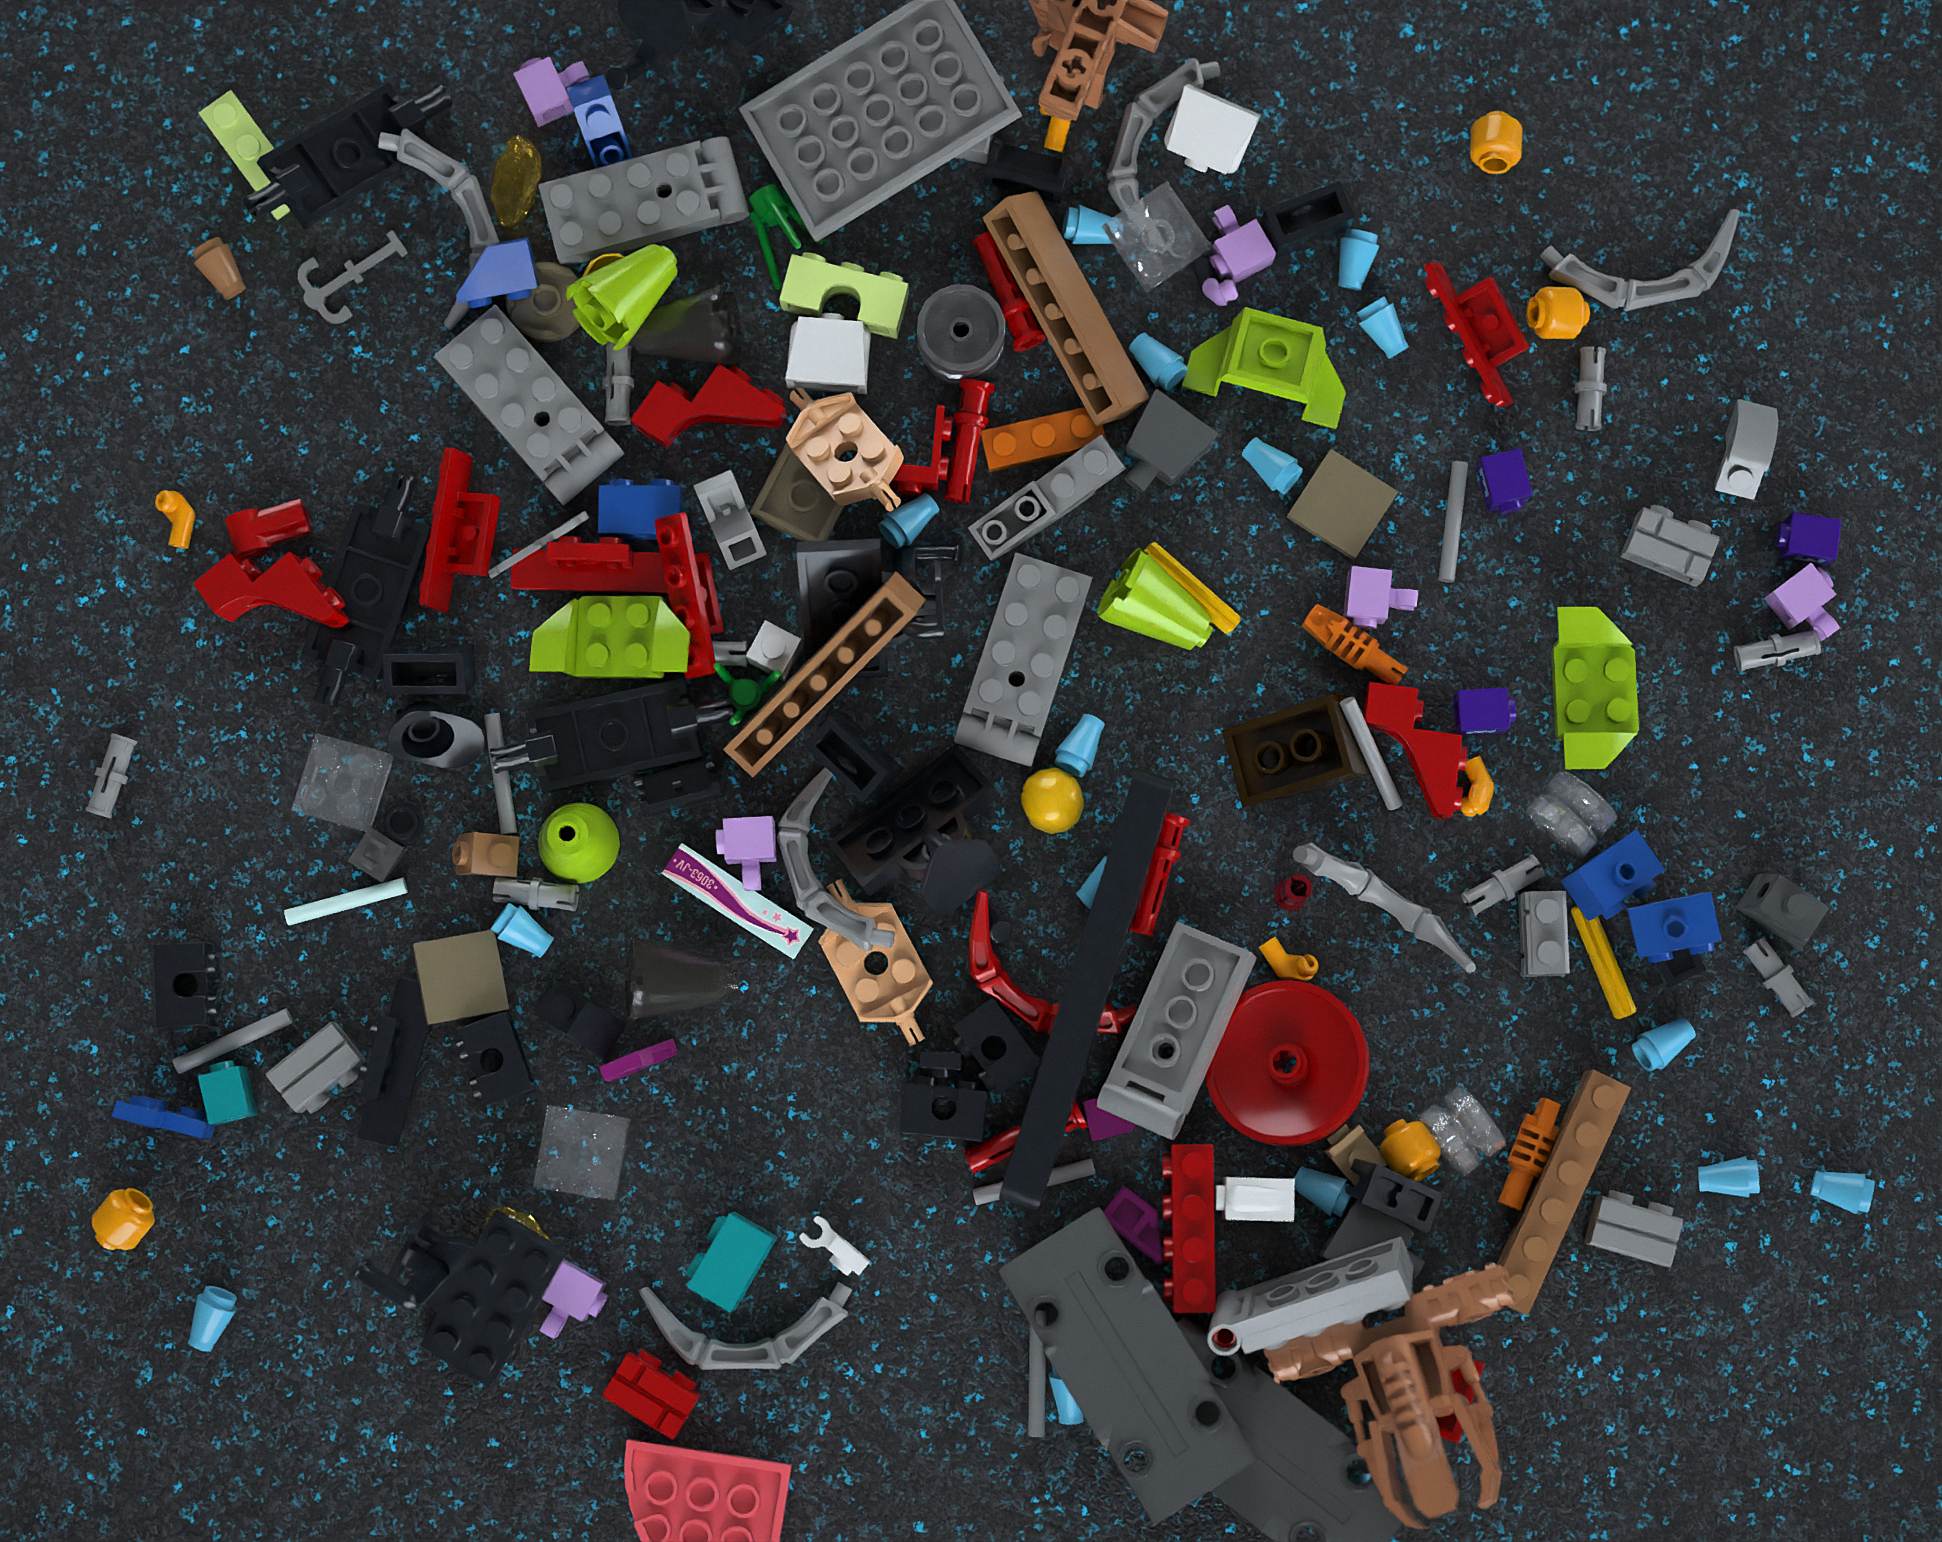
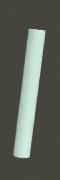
(345, 901)

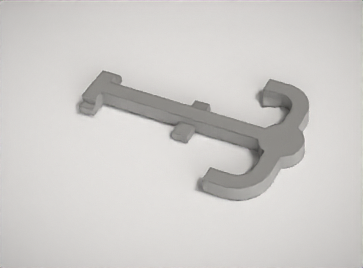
(316, 298)
(561, 530)

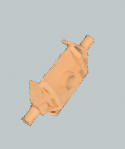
(839, 425)
(885, 996)

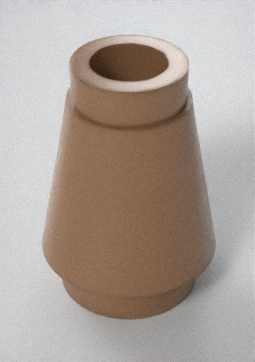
(219, 267)

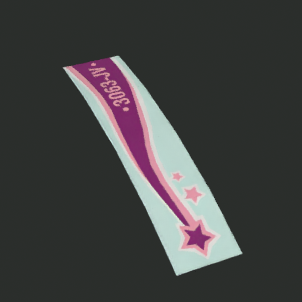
(743, 907)

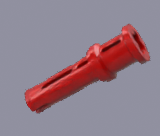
(1014, 306)
(970, 422)
(1156, 880)
(1002, 1145)

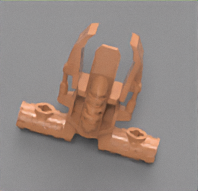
(1085, 42)
(1409, 1383)

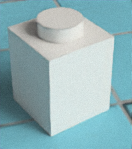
(774, 650)

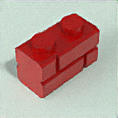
(652, 1393)

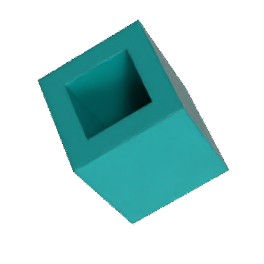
(227, 1093)

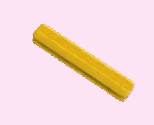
(1221, 614)
(1604, 964)

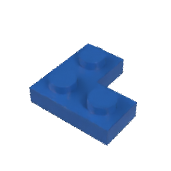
(152, 1113)

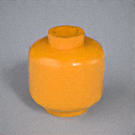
(1496, 142)
(1557, 312)
(1410, 1149)
(123, 1219)

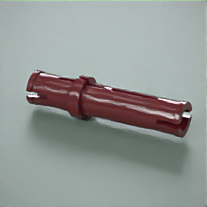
(1296, 900)

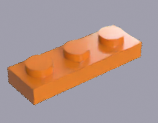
(1038, 439)

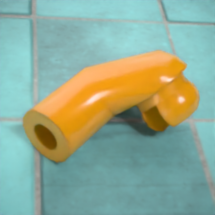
(1056, 132)
(180, 515)
(1481, 789)
(1287, 965)

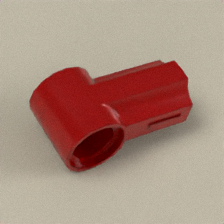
(255, 531)

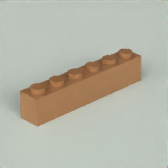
(1066, 307)
(825, 674)
(1560, 1185)

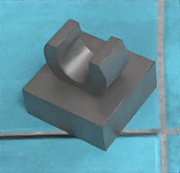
(377, 855)

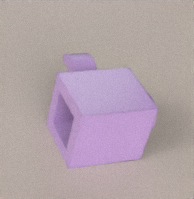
(546, 89)
(1241, 249)
(1371, 595)
(1802, 599)
(748, 843)
(573, 1294)

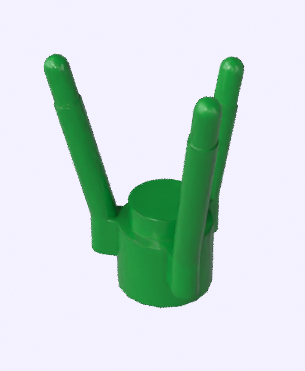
(773, 209)
(745, 693)

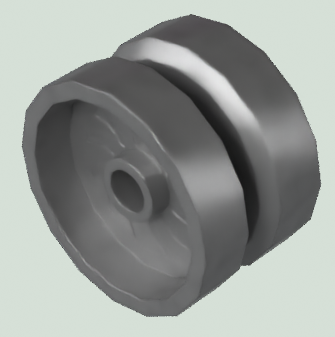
(956, 311)

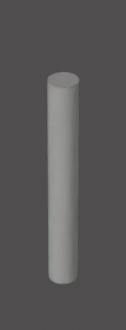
(1453, 521)
(1371, 753)
(501, 780)
(232, 1041)
(1059, 1175)
(1037, 1381)

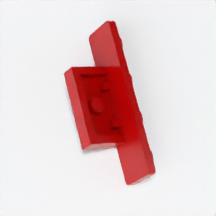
(1484, 326)
(459, 533)
(589, 568)
(690, 591)

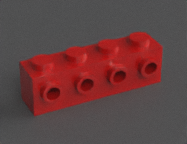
(1191, 1236)

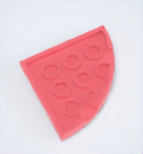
(703, 1494)

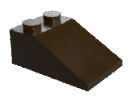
(1294, 752)

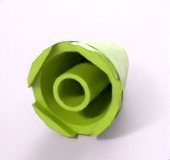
(622, 294)
(1154, 604)
(591, 849)

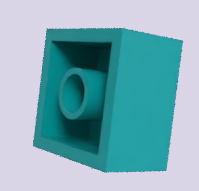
(730, 1261)

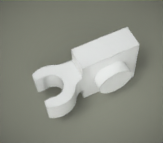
(844, 1255)

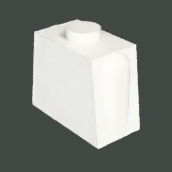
(1210, 131)
(828, 354)
(1255, 1199)

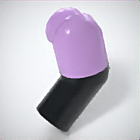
(1209, 284)

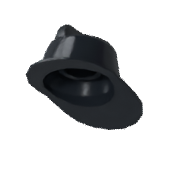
(434, 737)

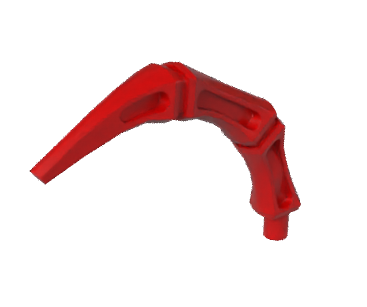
(995, 982)

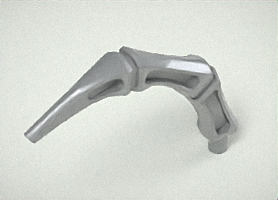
(1139, 118)
(465, 192)
(1636, 293)
(806, 887)
(1372, 889)
(758, 1355)

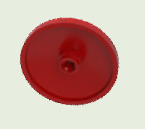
(1266, 1032)

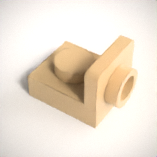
(1352, 1144)

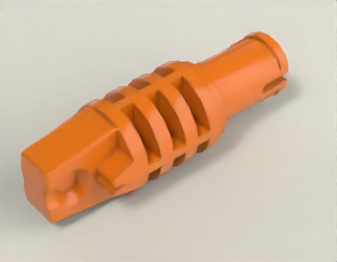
(1352, 644)
(1530, 1152)

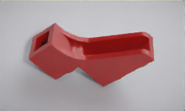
(722, 399)
(291, 583)
(1431, 754)

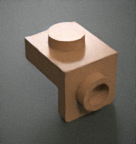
(486, 854)

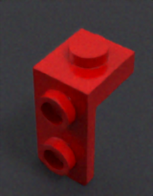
(914, 479)

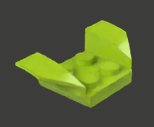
(1273, 358)
(612, 639)
(1593, 688)

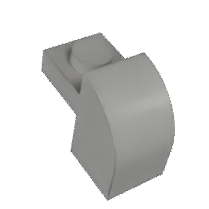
(1748, 449)
(730, 519)

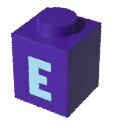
(1504, 481)
(1808, 539)
(1483, 711)

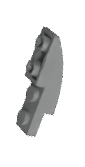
(1047, 498)

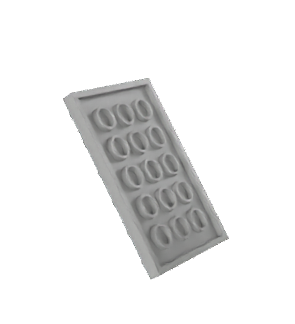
(879, 113)

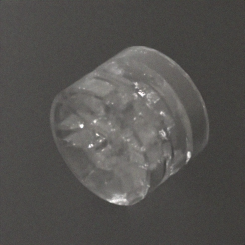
(1571, 814)
(1462, 1130)

